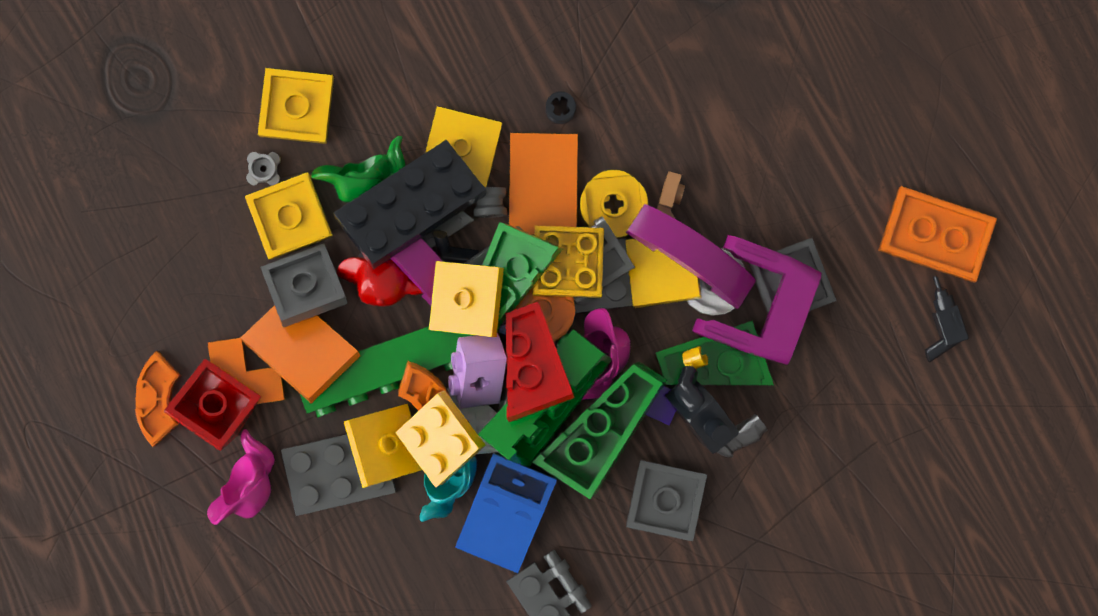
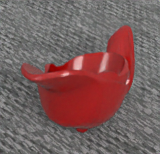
(377, 286)

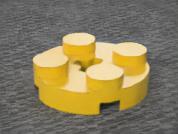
(599, 191)

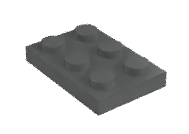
(326, 476)

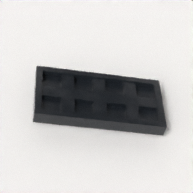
(410, 204)

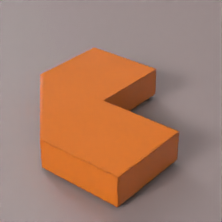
(231, 358)

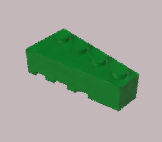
(527, 436)
(598, 437)

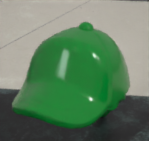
(358, 178)

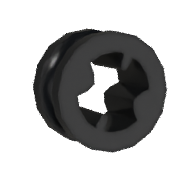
(571, 107)

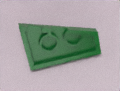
(523, 262)
(724, 365)

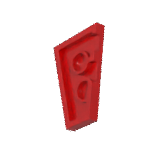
(533, 365)

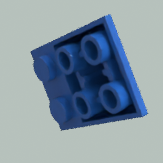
(505, 513)

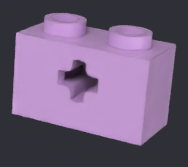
(477, 371)

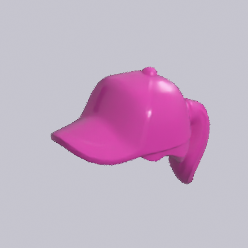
(611, 341)
(248, 483)

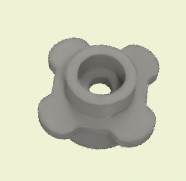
(256, 161)

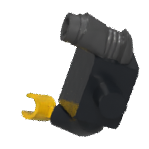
(705, 415)

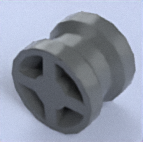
(491, 204)

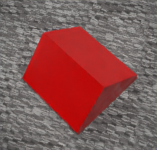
(213, 405)

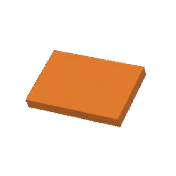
(543, 180)
(937, 234)
(303, 353)

